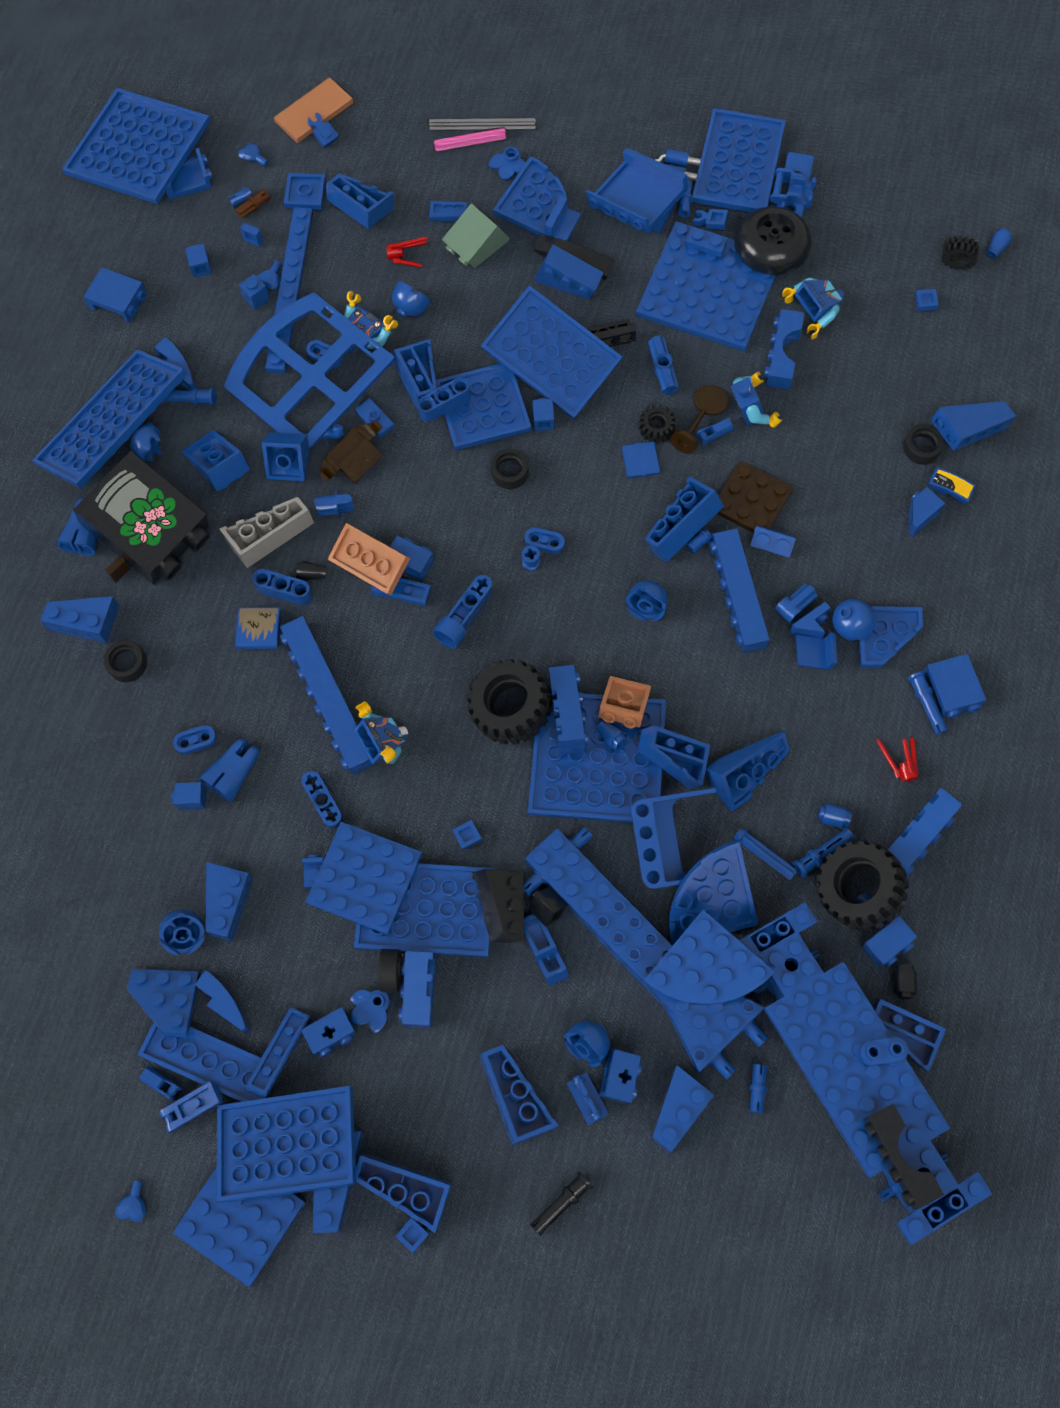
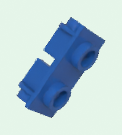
(587, 1098)

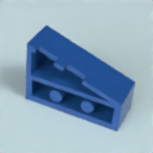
(568, 273)
(416, 369)
(82, 617)
(676, 754)
(225, 900)
(918, 1033)
(680, 1109)

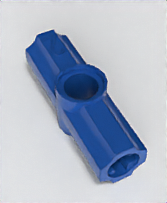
(665, 374)

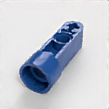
(452, 628)

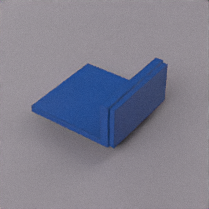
(816, 652)

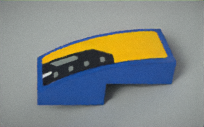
(950, 483)

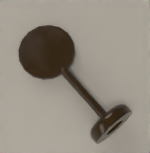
(709, 401)

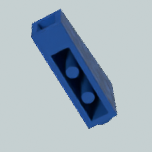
(972, 422)

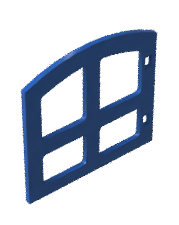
(312, 375)

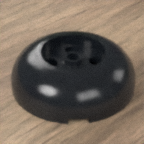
(777, 227)

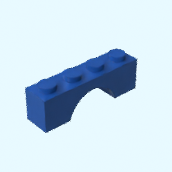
(781, 367)

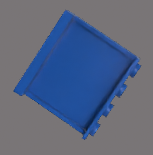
(639, 191)

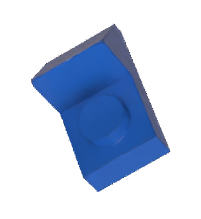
(810, 624)

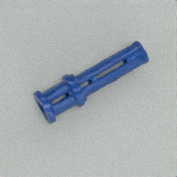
(194, 395)
(924, 694)
(815, 857)

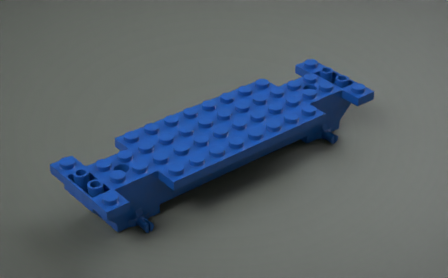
(823, 1026)

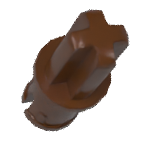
(253, 203)

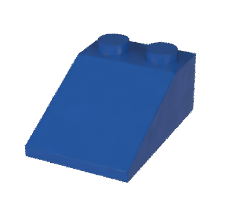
(216, 460)

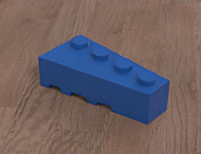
(925, 829)
(405, 1188)

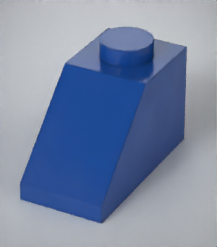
(923, 509)

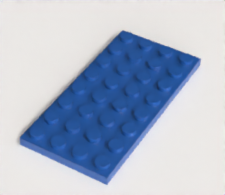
(109, 418)

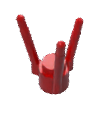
(396, 250)
(908, 770)

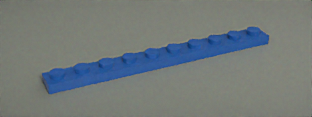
(291, 277)

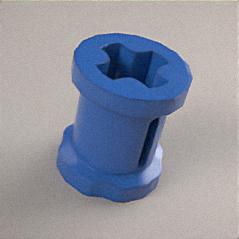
(530, 564)

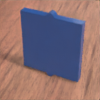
(640, 460)

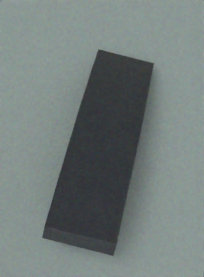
(594, 259)

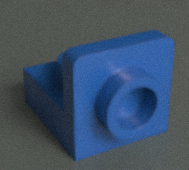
(311, 868)

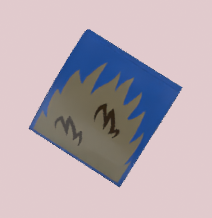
(258, 628)

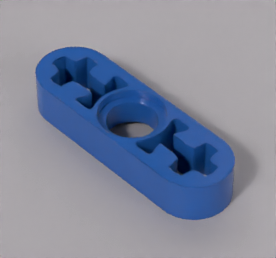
(309, 789)

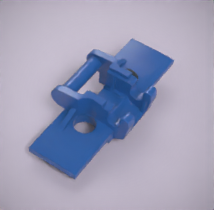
(797, 175)

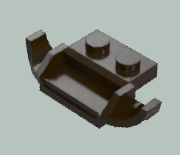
(353, 454)

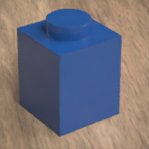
(198, 260)
(254, 292)
(543, 414)
(189, 796)

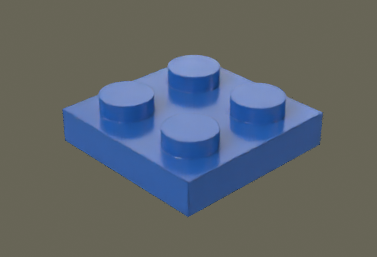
(305, 190)

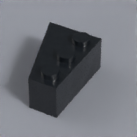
(502, 903)

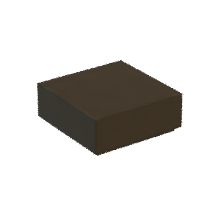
(117, 569)

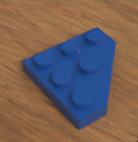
(891, 633)
(165, 998)

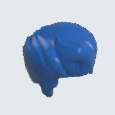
(145, 442)

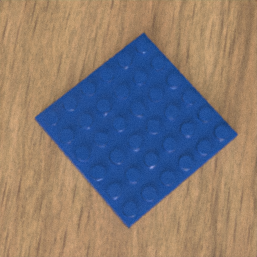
(129, 139)
(705, 292)
(599, 781)

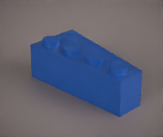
(683, 519)
(567, 710)
(517, 1102)
(332, 1203)

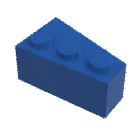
(359, 201)
(418, 989)

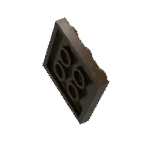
(753, 497)

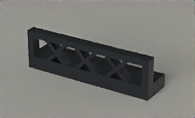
(615, 333)

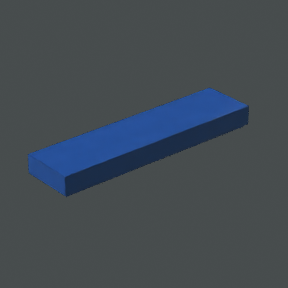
(277, 1053)

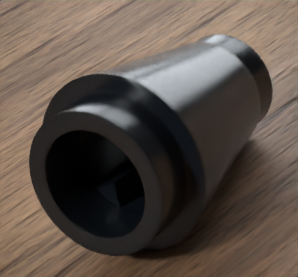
(310, 571)

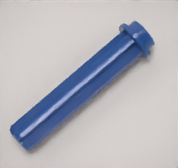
(765, 853)

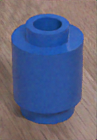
(834, 815)

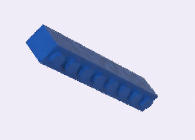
(326, 693)

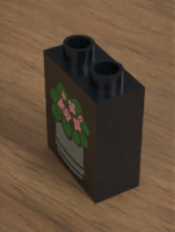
(143, 519)

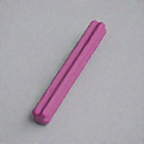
(470, 139)

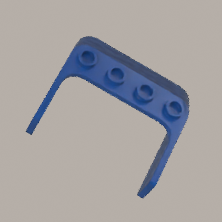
(658, 840)

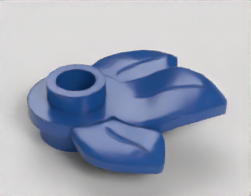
(507, 163)
(367, 1011)

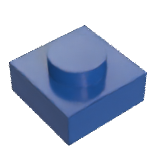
(251, 234)
(926, 300)
(467, 835)
(412, 1235)

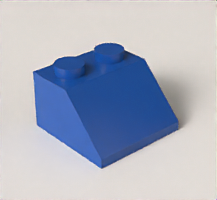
(286, 456)

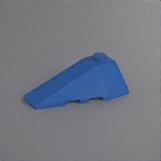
(744, 769)

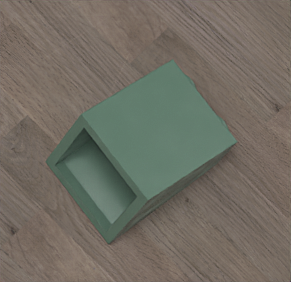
(474, 237)

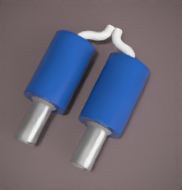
(680, 158)

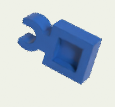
(323, 132)
(714, 219)

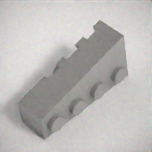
(267, 531)

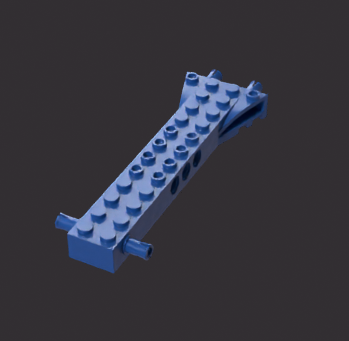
(638, 947)

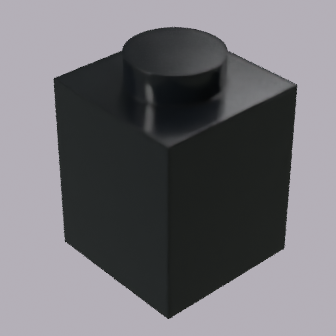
(547, 905)

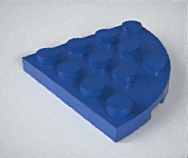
(530, 197)
(717, 886)
(708, 965)

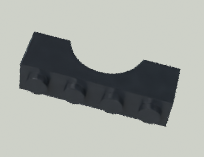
(917, 1186)

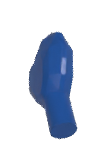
(252, 153)
(270, 277)
(132, 1205)

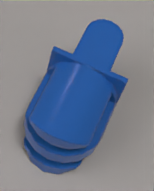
(333, 504)

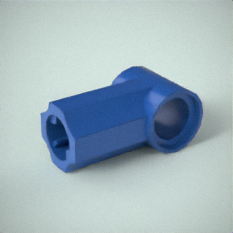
(792, 607)

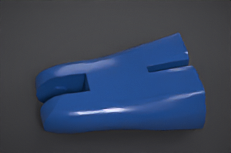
(77, 538)
(230, 770)

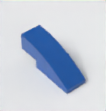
(168, 352)
(544, 950)
(222, 1001)

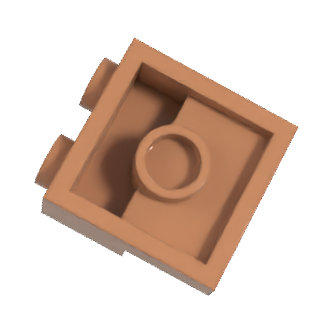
(624, 702)

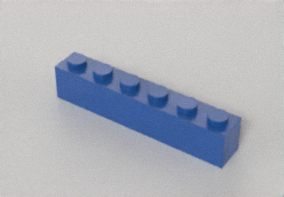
(739, 591)

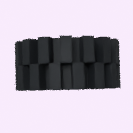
(960, 252)
(660, 414)

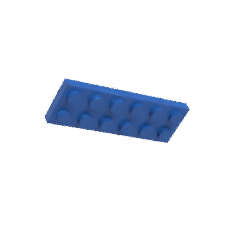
(203, 1060)

